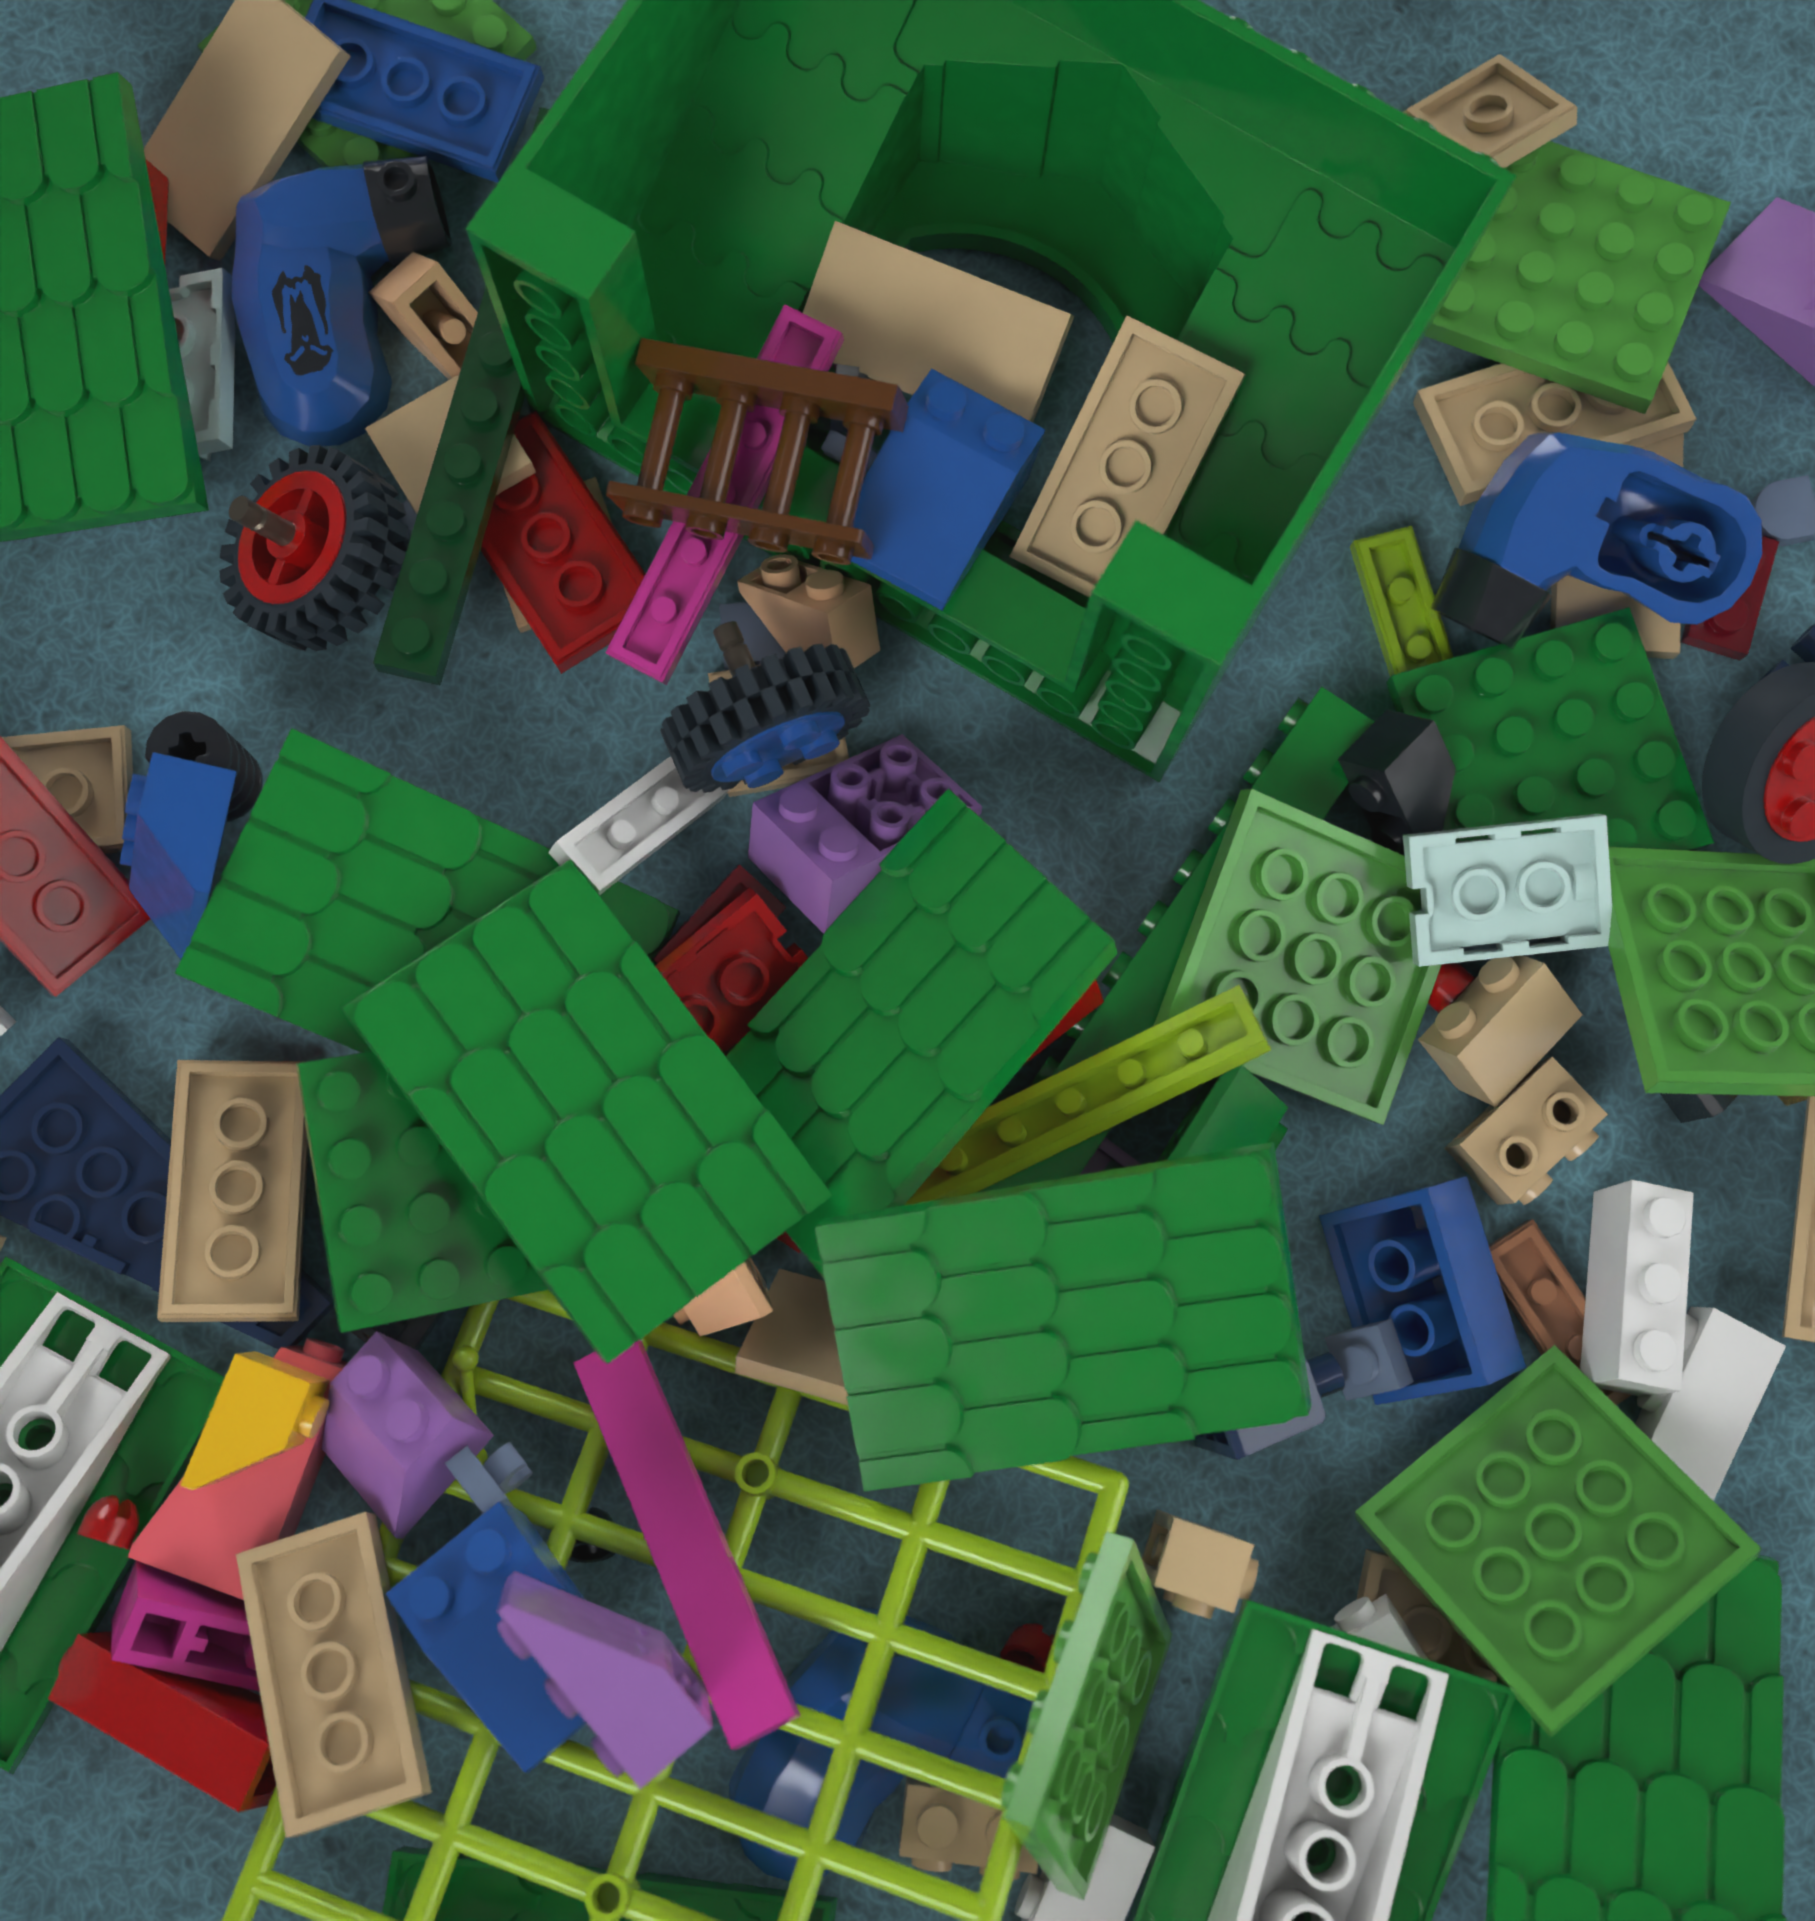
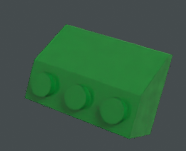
(1228, 1115)

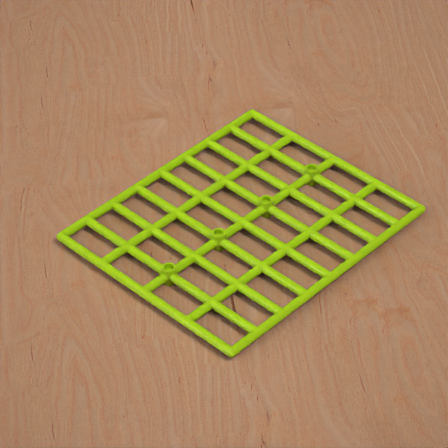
(760, 1479)

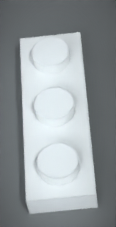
(633, 826)

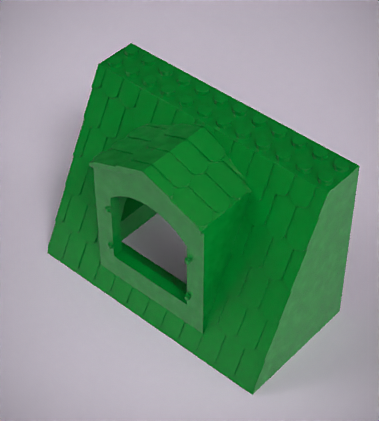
(1111, 143)

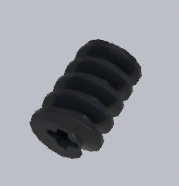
(204, 741)

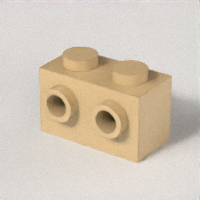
(1500, 1027)
(1528, 1134)
(1198, 1565)
(949, 1829)

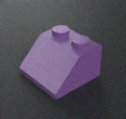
(395, 1429)

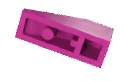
(183, 1629)

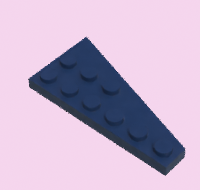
(95, 1177)

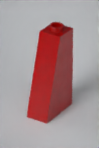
(185, 1724)

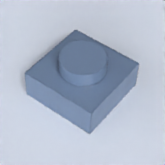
(1370, 1359)

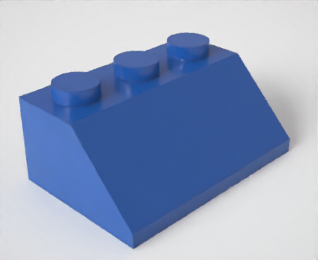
(175, 841)
(1433, 1274)

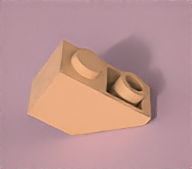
(812, 607)

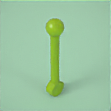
(465, 1360)

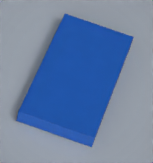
(425, 89)

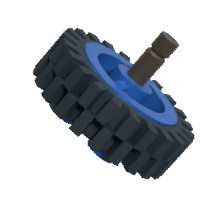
(763, 714)

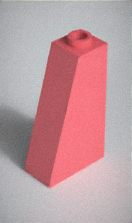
(206, 1527)

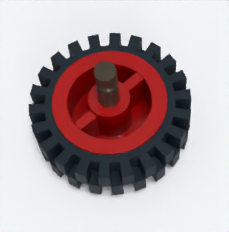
(312, 548)

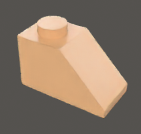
(428, 311)
(729, 1302)

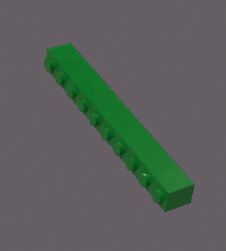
(1299, 774)

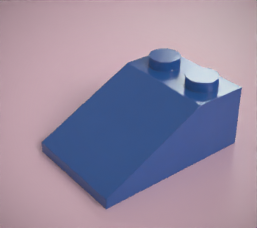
(943, 487)
(455, 1616)

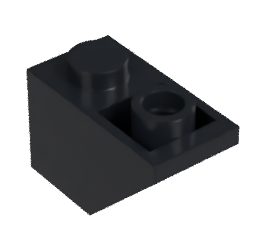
(1400, 777)

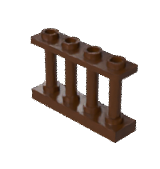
(739, 386)

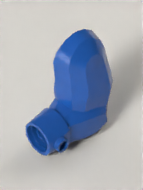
(917, 1706)

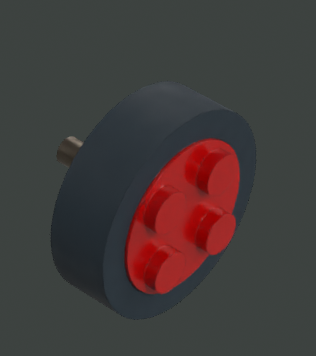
(1763, 768)

